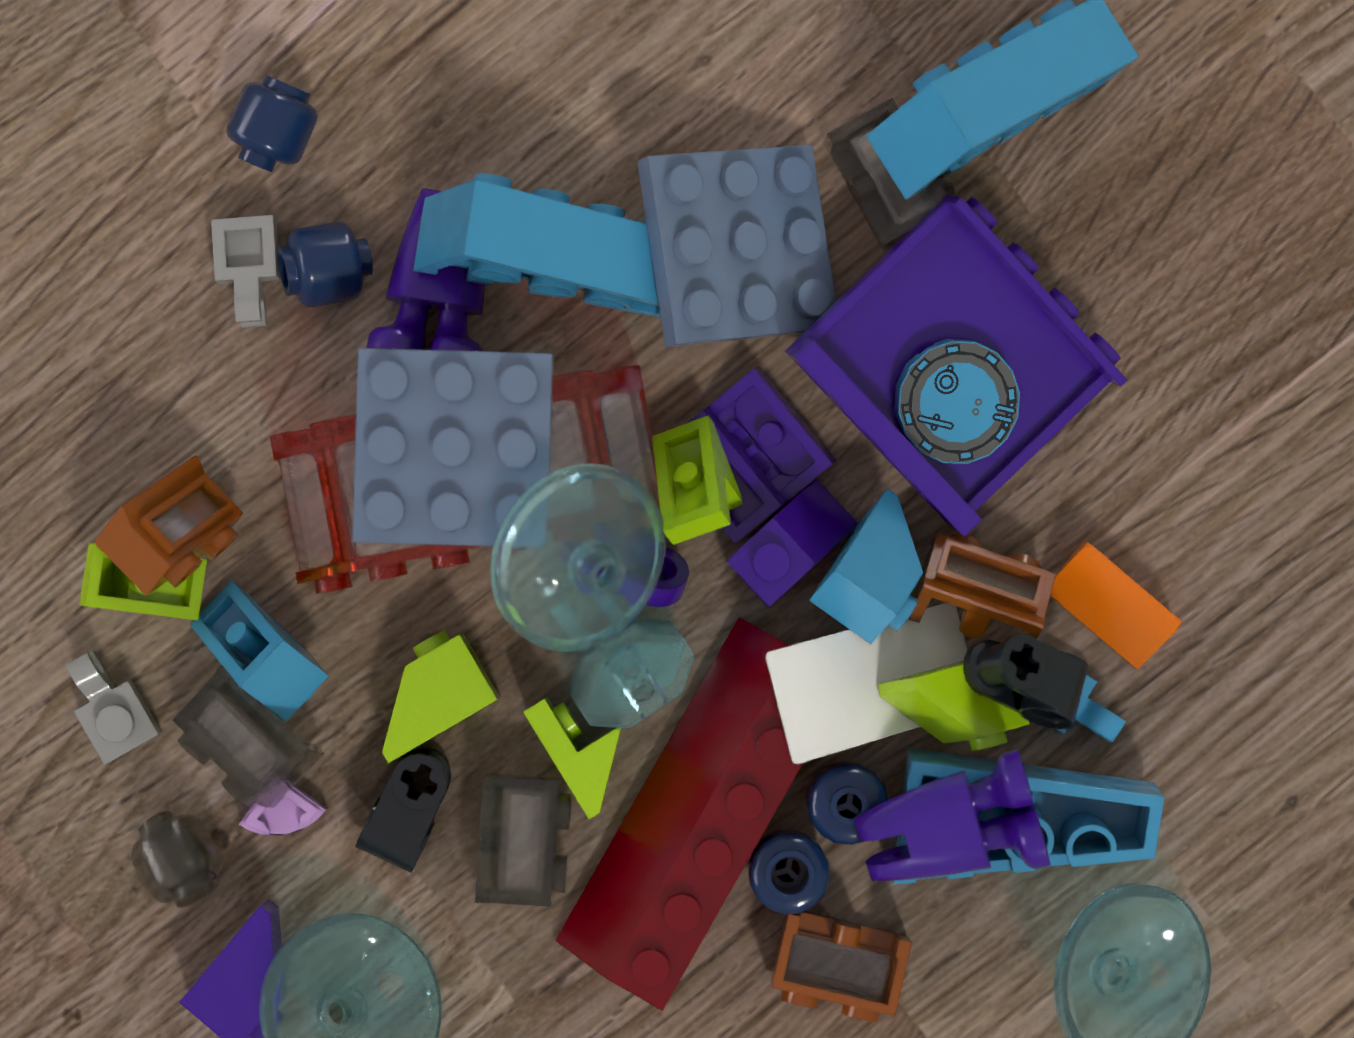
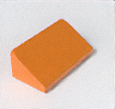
(1113, 605)

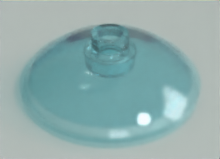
(559, 542)
(363, 967)
(1133, 967)

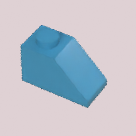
(873, 573)
(258, 651)

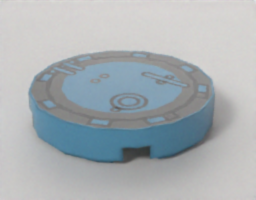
(957, 401)

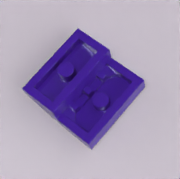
(766, 448)

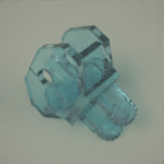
(626, 668)

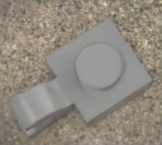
(246, 257)
(115, 716)

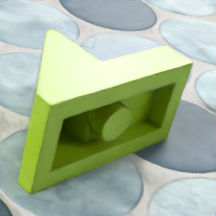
(693, 480)
(111, 589)
(583, 769)

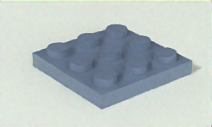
(736, 243)
(447, 442)

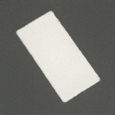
(831, 682)

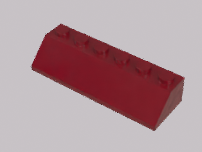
(688, 827)

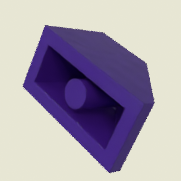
(791, 543)
(230, 988)

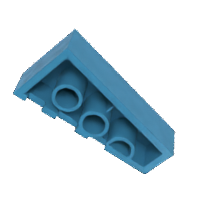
(1000, 91)
(539, 239)
(1080, 813)

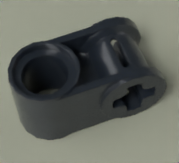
(1028, 678)
(403, 817)

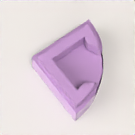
(289, 815)

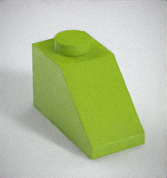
(437, 693)
(949, 708)

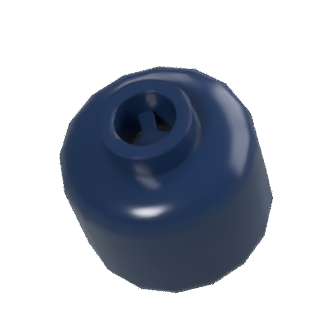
(271, 123)
(324, 264)
(825, 792)
(804, 888)

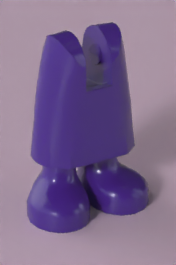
(419, 291)
(945, 826)

